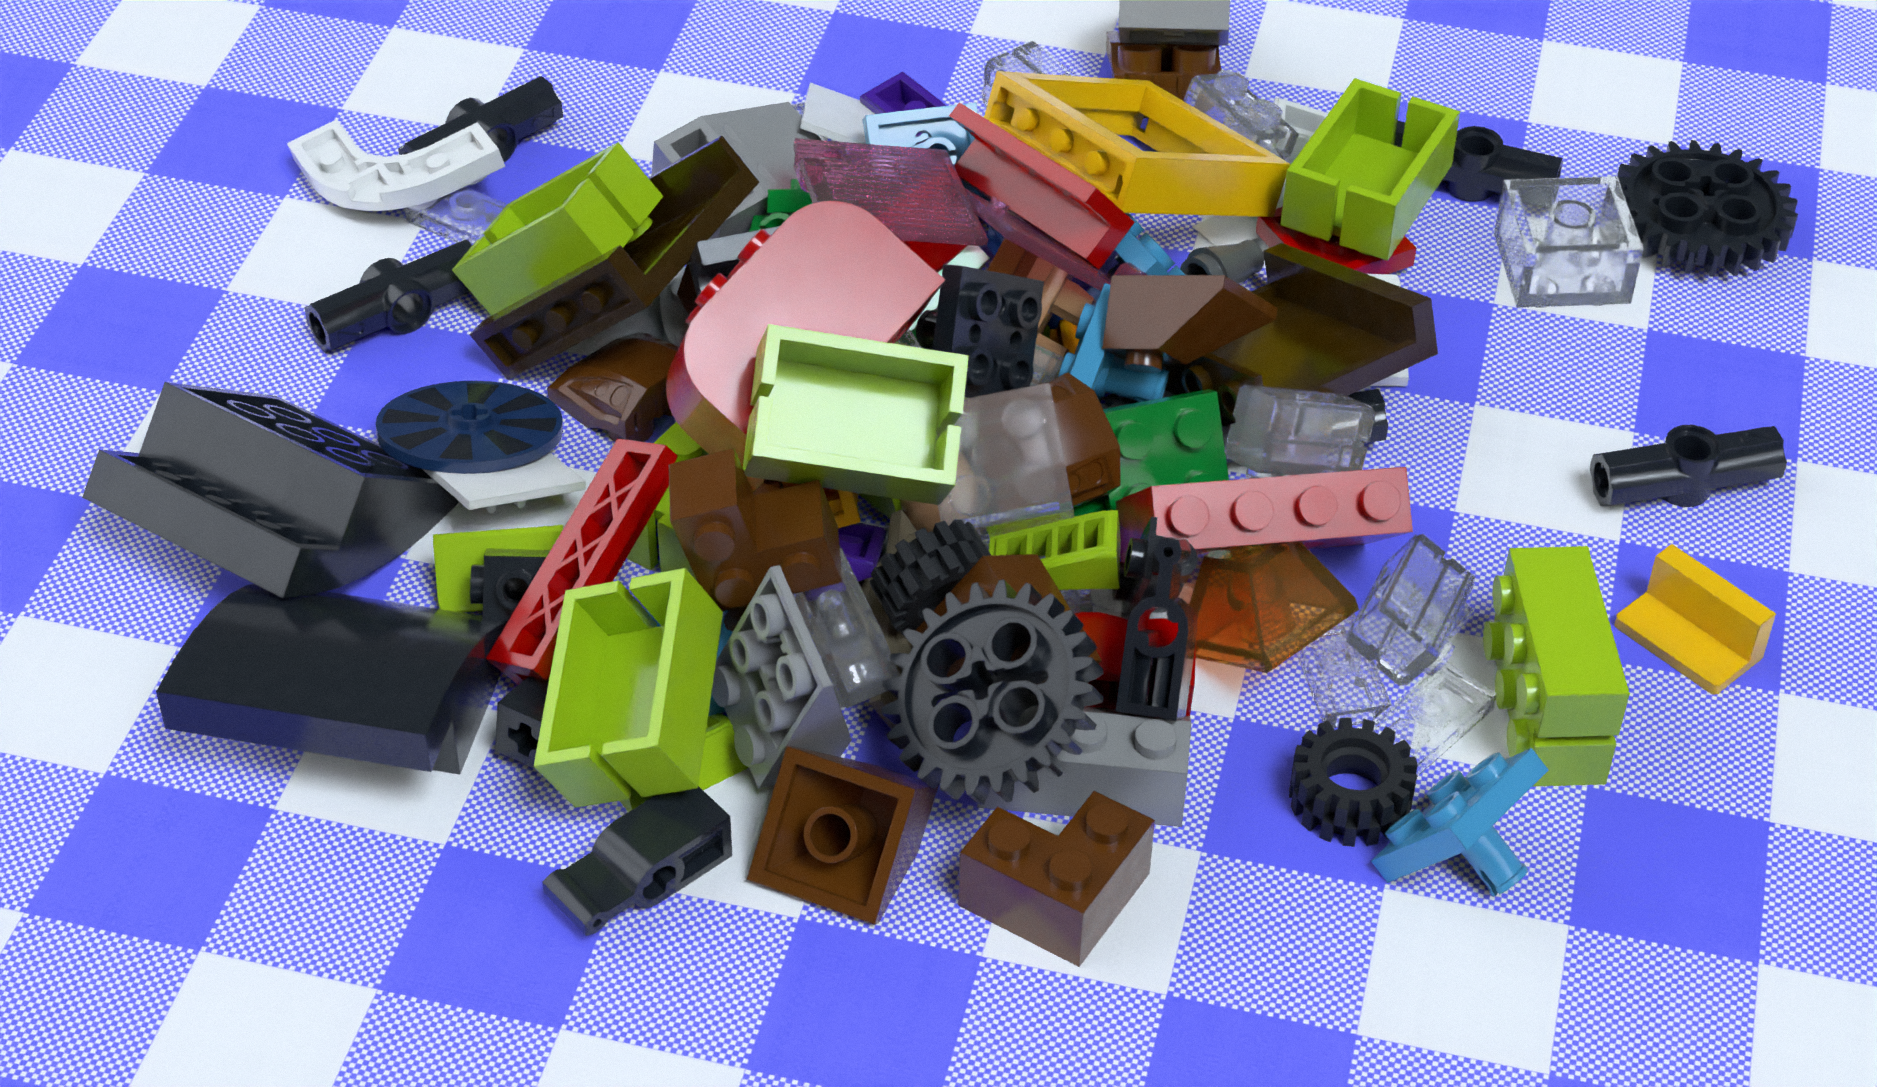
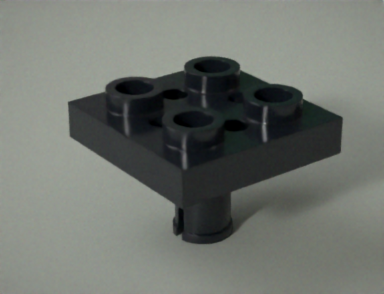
(991, 321)

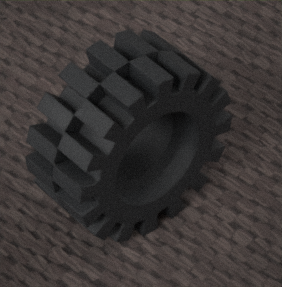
(925, 571)
(1358, 753)

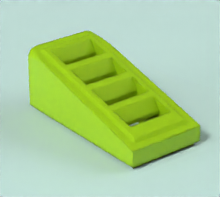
(1077, 550)

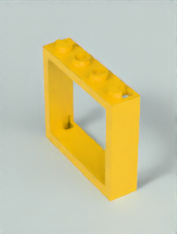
(1198, 160)

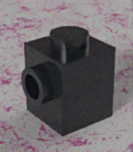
(504, 580)

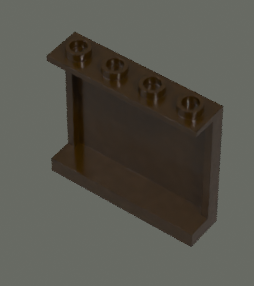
(695, 202)
(1329, 334)

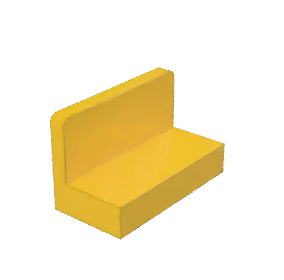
(1697, 621)

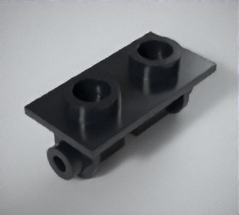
(1141, 571)

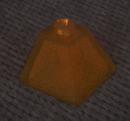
(1264, 604)

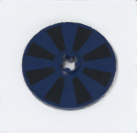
(469, 427)

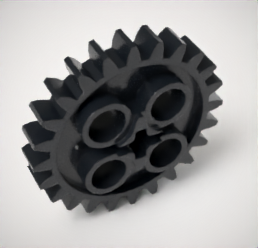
(1707, 207)
(992, 692)

